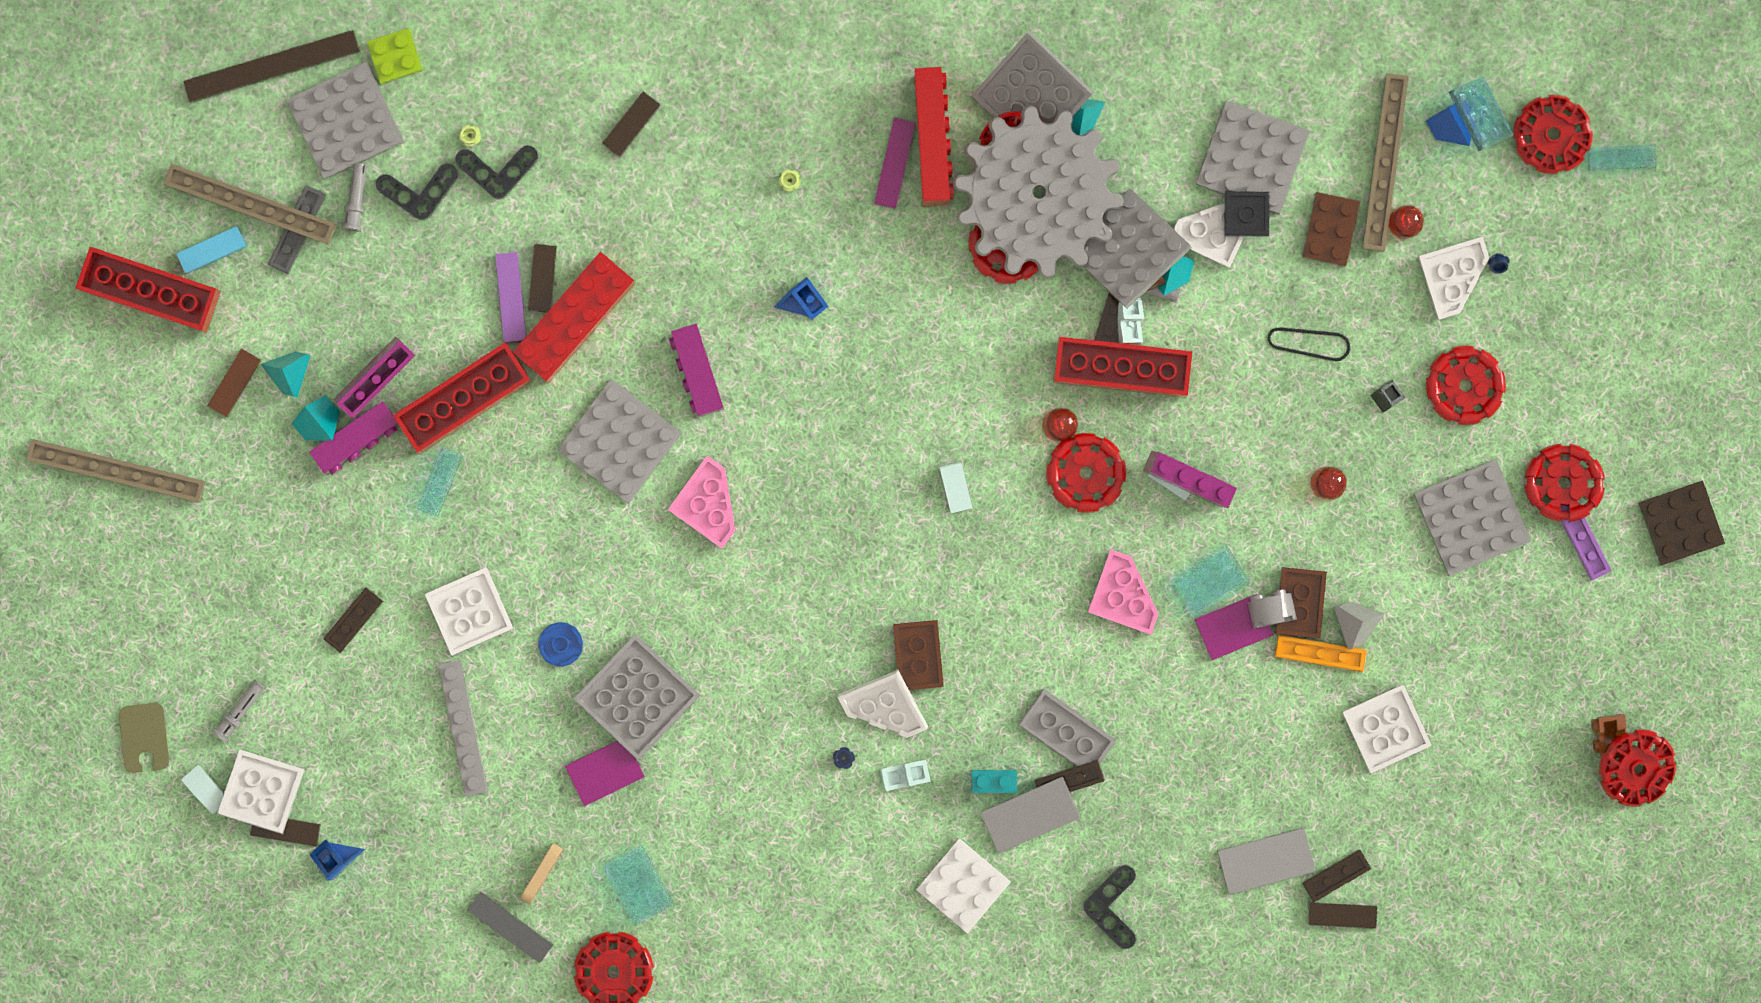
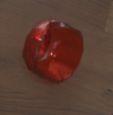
(1406, 221)
(1060, 424)
(1328, 482)

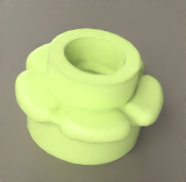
(466, 130)
(789, 186)

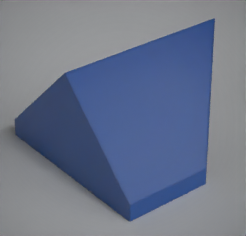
(1449, 127)
(803, 300)
(334, 858)

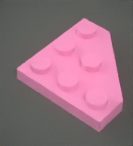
(707, 503)
(1123, 595)

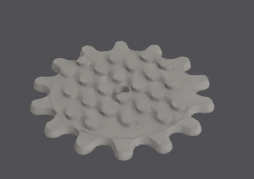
(1004, 198)

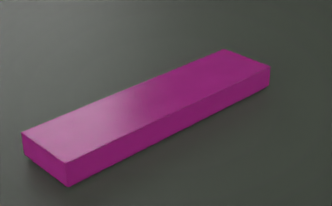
(894, 163)

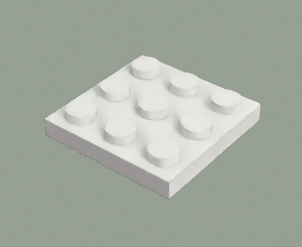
(469, 611)
(1386, 728)
(261, 791)
(963, 885)

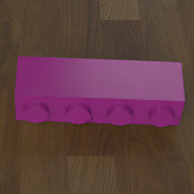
(697, 370)
(374, 377)
(354, 438)
(1189, 479)

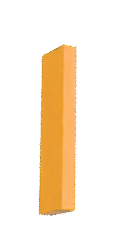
(1320, 653)

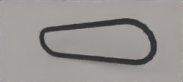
(1311, 332)

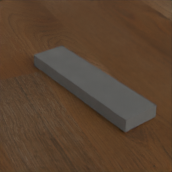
(290, 242)
(510, 927)

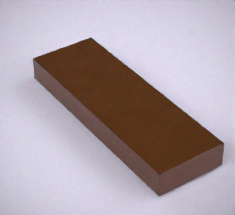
(234, 382)

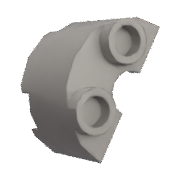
(1272, 609)

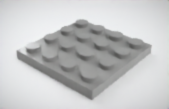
(1032, 78)
(345, 120)
(1252, 154)
(1137, 253)
(619, 441)
(1472, 517)
(636, 697)

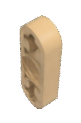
(541, 873)

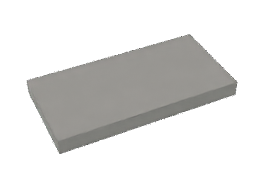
(1066, 730)
(1030, 814)
(1266, 861)

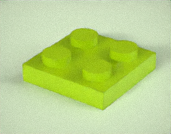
(394, 56)

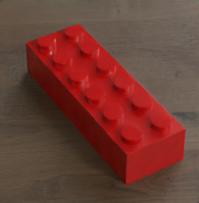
(932, 136)
(148, 289)
(574, 317)
(1122, 367)
(462, 398)

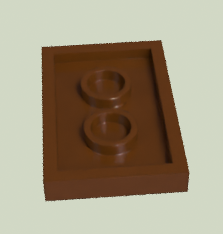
(1331, 229)
(1308, 599)
(919, 654)

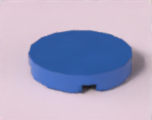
(567, 644)

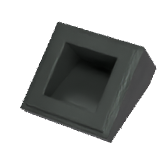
(1387, 396)

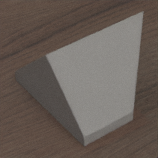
(1357, 622)

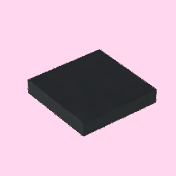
(1246, 214)

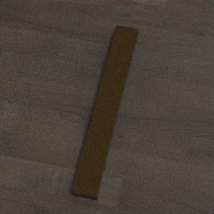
(271, 66)

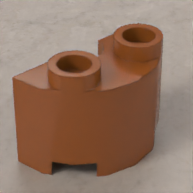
(1606, 730)

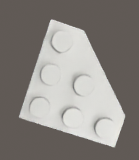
(1206, 235)
(1453, 274)
(885, 704)

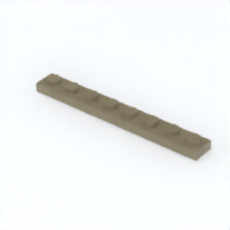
(1385, 162)
(250, 204)
(115, 470)

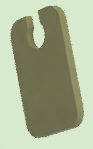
(143, 730)

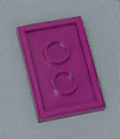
(1230, 629)
(604, 772)

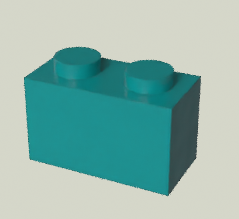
(994, 781)

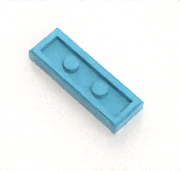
(211, 250)

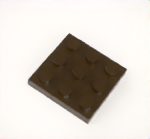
(1681, 523)

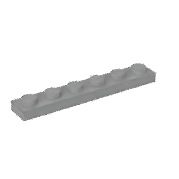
(463, 728)

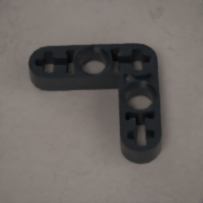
(502, 177)
(415, 199)
(1105, 902)

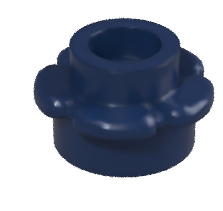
(1498, 263)
(837, 756)

